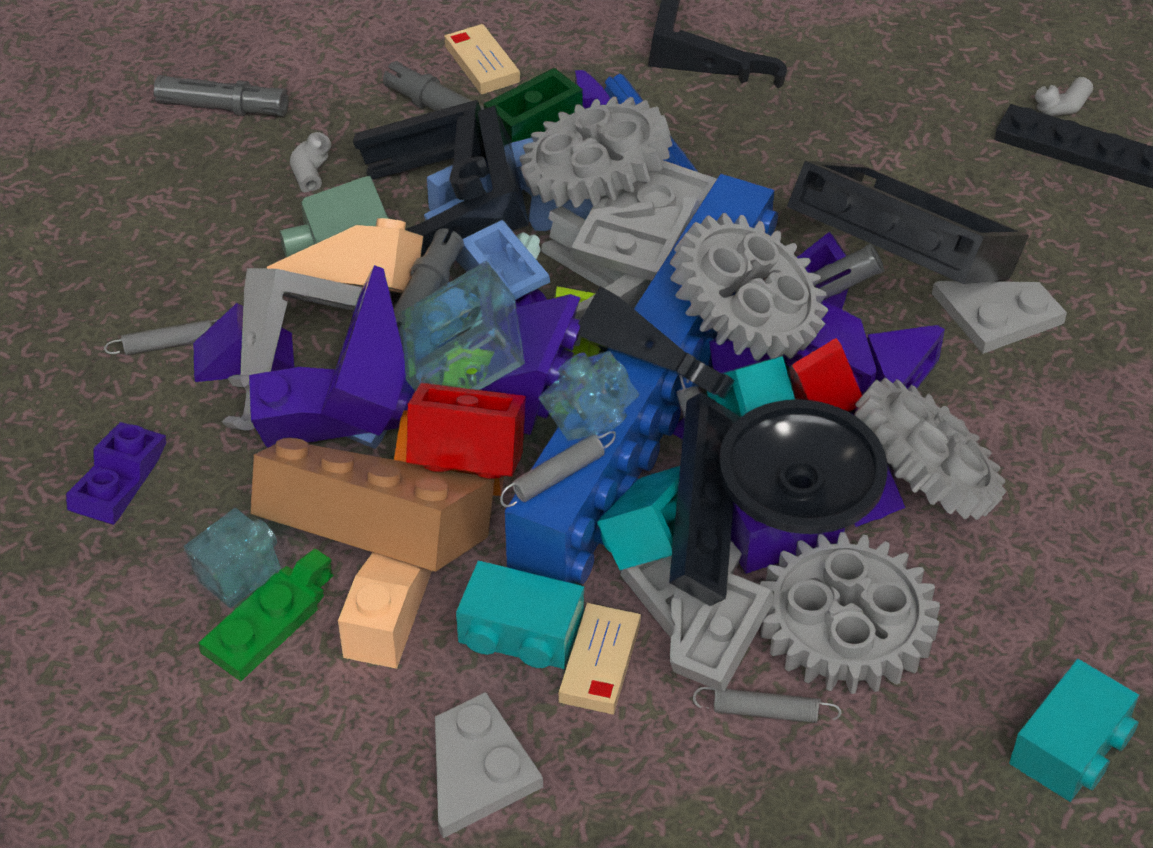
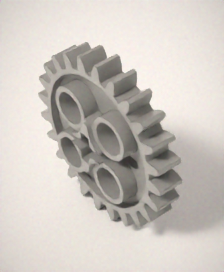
(596, 152)
(762, 315)
(931, 449)
(851, 598)

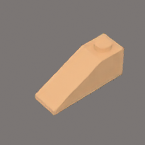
(354, 252)
(381, 610)

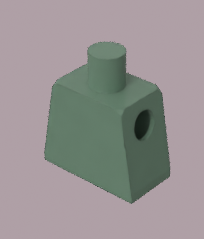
(333, 213)

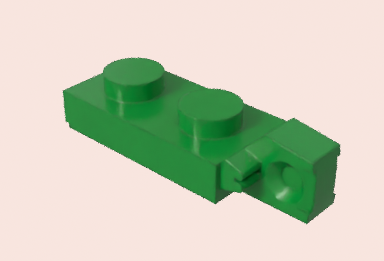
(268, 616)

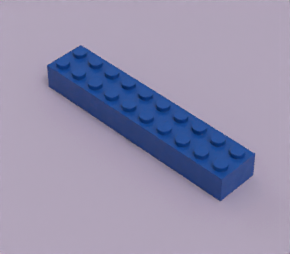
(559, 527)

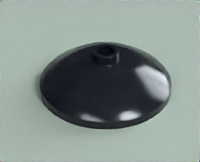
(803, 466)

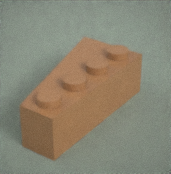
(372, 502)

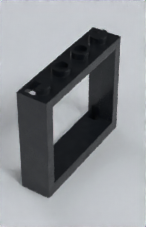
(908, 222)

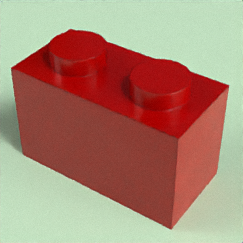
(465, 430)

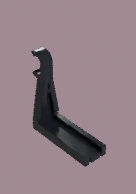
(698, 54)
(428, 140)
(502, 203)
(620, 328)

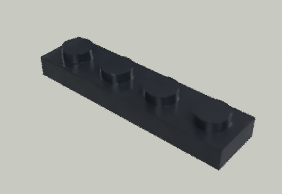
(1077, 144)
(703, 504)

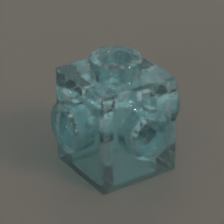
(589, 395)
(233, 556)

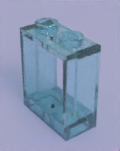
(489, 347)

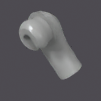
(1070, 102)
(308, 159)

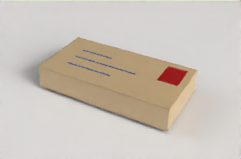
(482, 59)
(599, 658)

